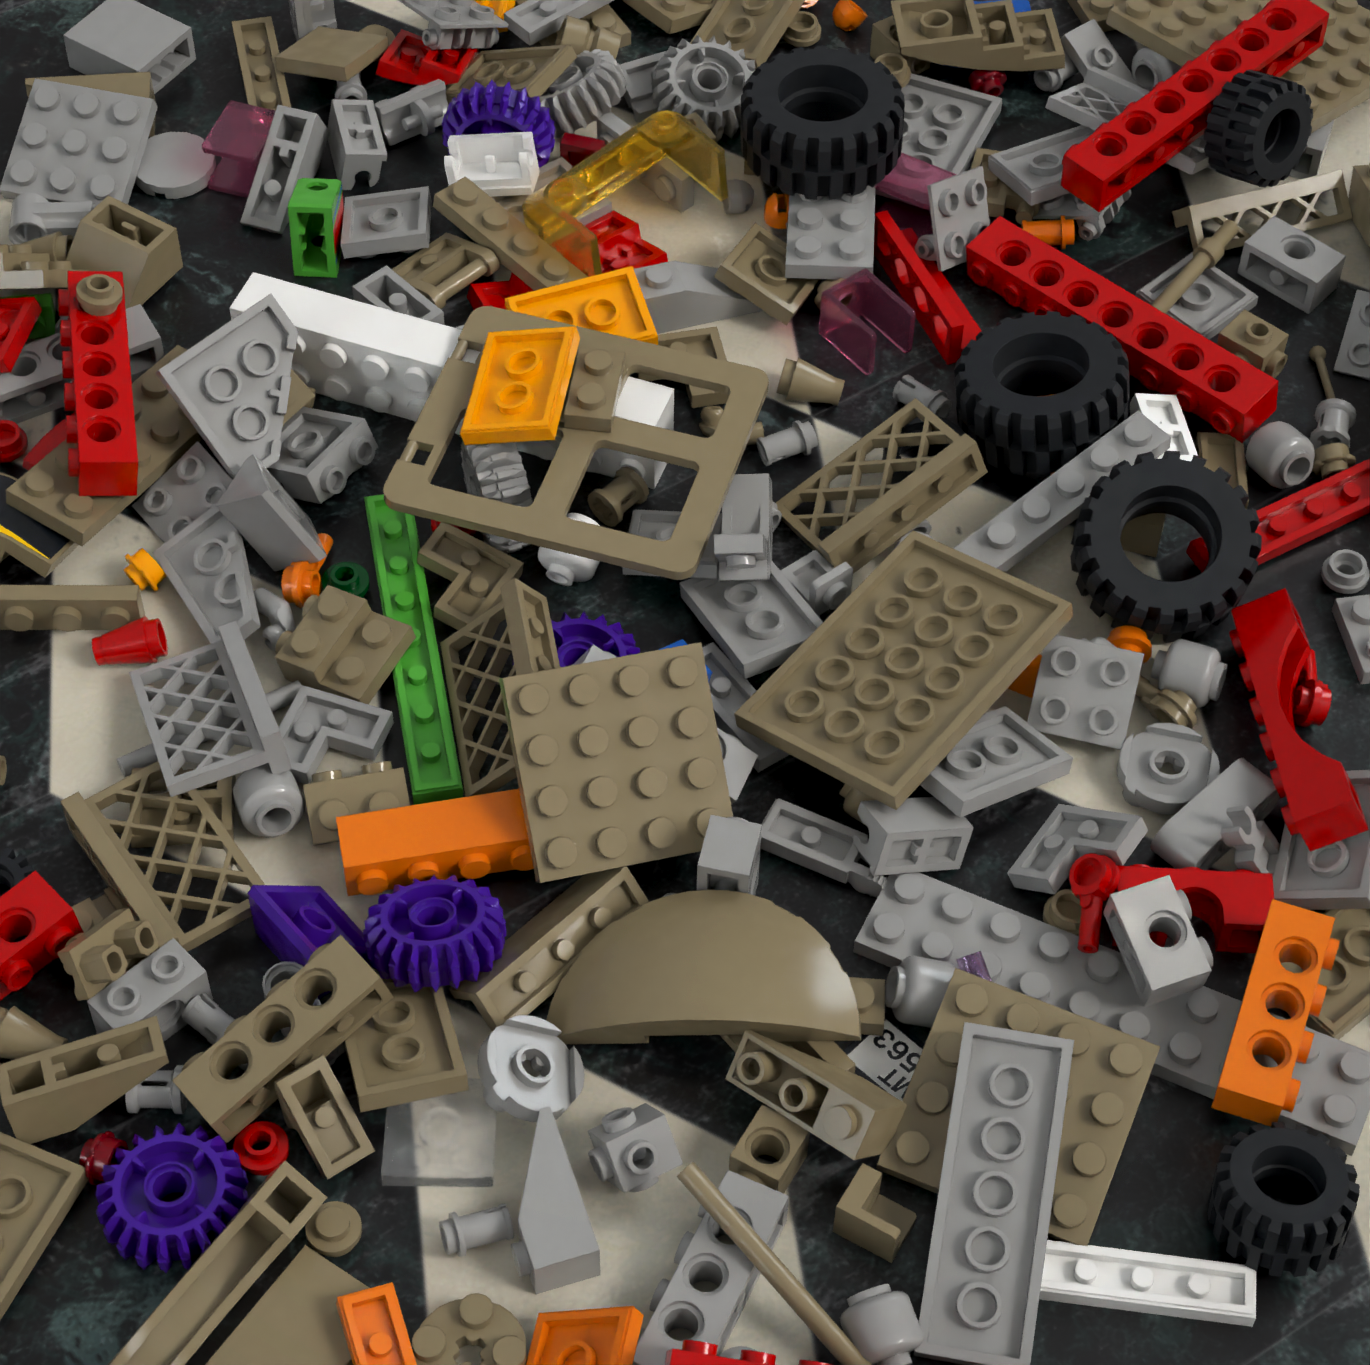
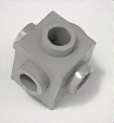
(633, 1148)

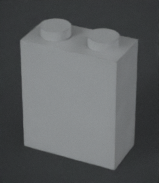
(130, 39)

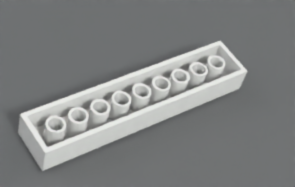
(395, 359)

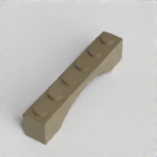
(224, 1271)

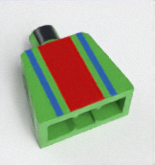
(316, 211)

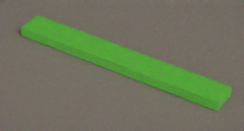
(418, 674)

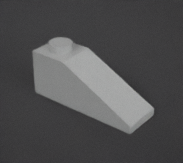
(290, 153)
(688, 296)
(553, 1224)

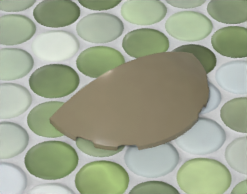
(706, 969)

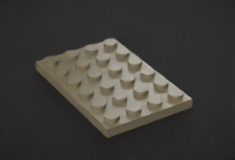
(904, 668)

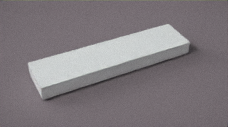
(1149, 1283)

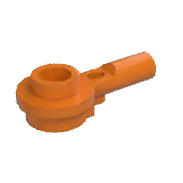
(303, 579)

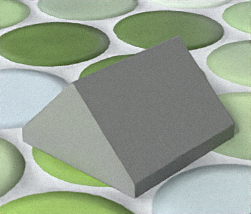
(269, 517)

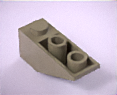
(817, 1096)

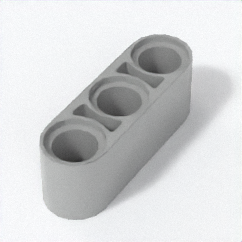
(1194, 832)

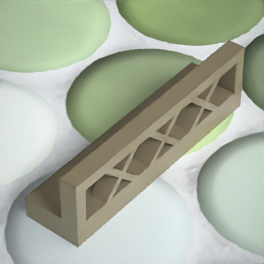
(1274, 196)

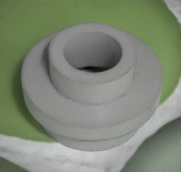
(1345, 572)

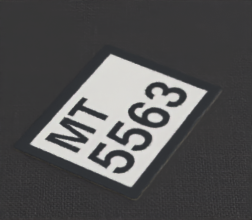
(888, 1058)

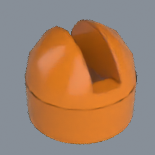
(848, 15)
(771, 215)

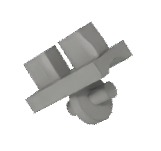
(412, 112)

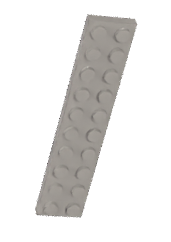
(1043, 961)

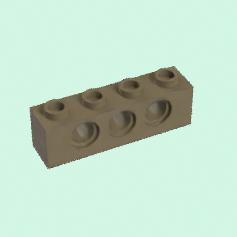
(313, 1031)

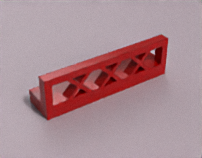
(924, 289)

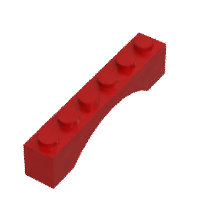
(1317, 787)

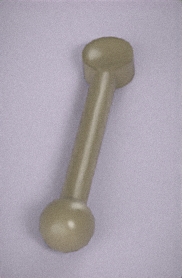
(1318, 354)

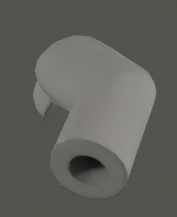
(277, 611)

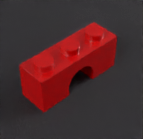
(1228, 901)

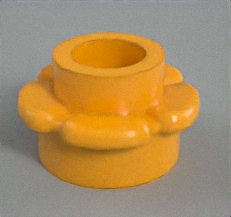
(144, 570)

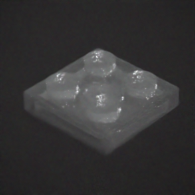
(441, 1141)

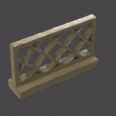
(898, 505)
(533, 649)
(123, 871)

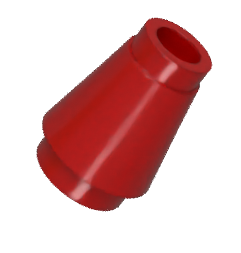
(132, 643)

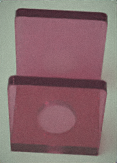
(240, 140)
(909, 183)
(878, 306)

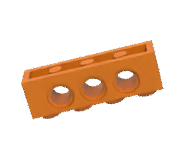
(1245, 1085)

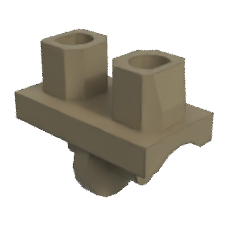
(107, 952)

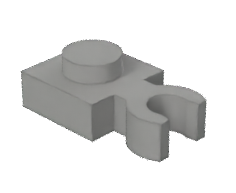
(1253, 840)

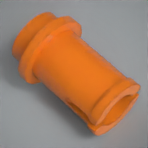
(1052, 232)

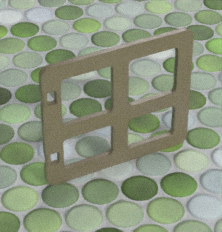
(546, 519)

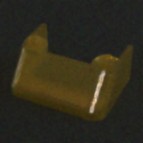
(554, 207)

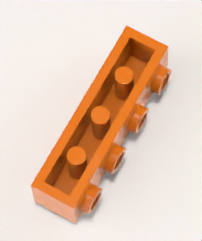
(434, 838)

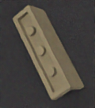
(549, 944)

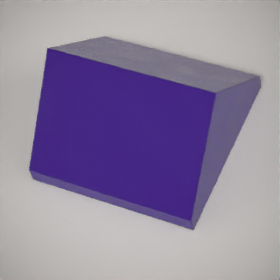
(300, 920)

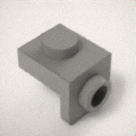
(819, 581)

